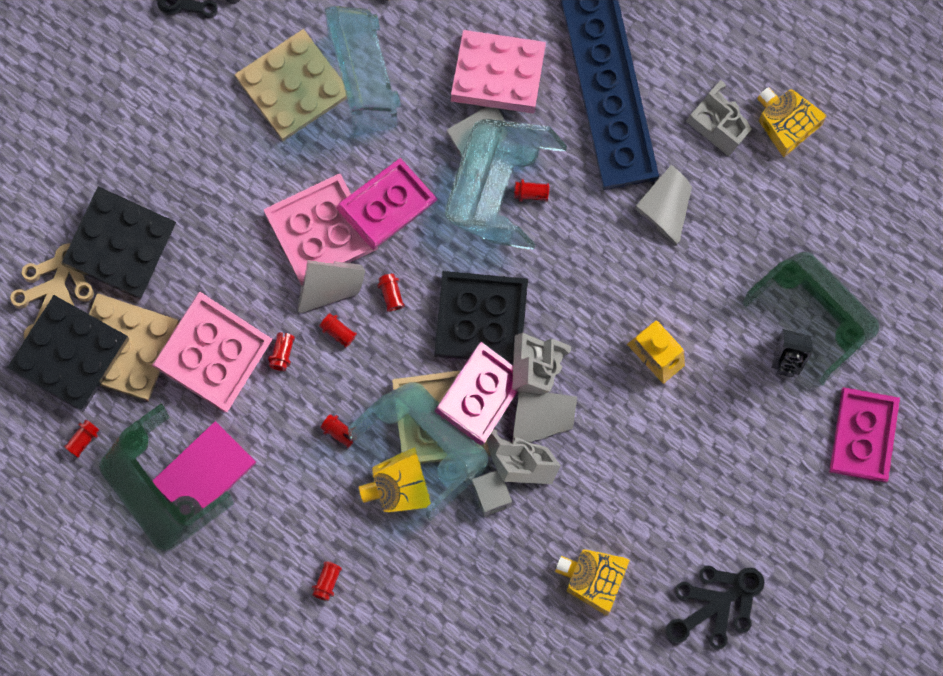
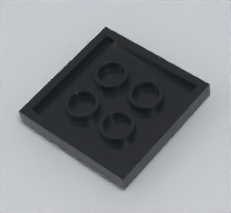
(118, 243)
(477, 311)
(68, 353)

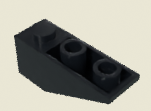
(791, 353)

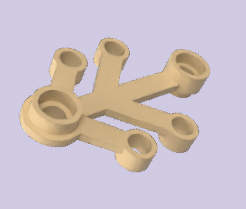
(52, 287)

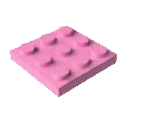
(498, 71)
(313, 227)
(212, 352)

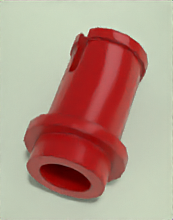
(531, 191)
(391, 293)
(337, 330)
(281, 353)
(336, 429)
(82, 438)
(326, 581)

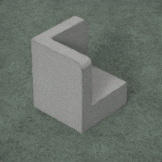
(491, 493)

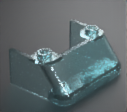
(362, 69)
(485, 174)
(465, 456)

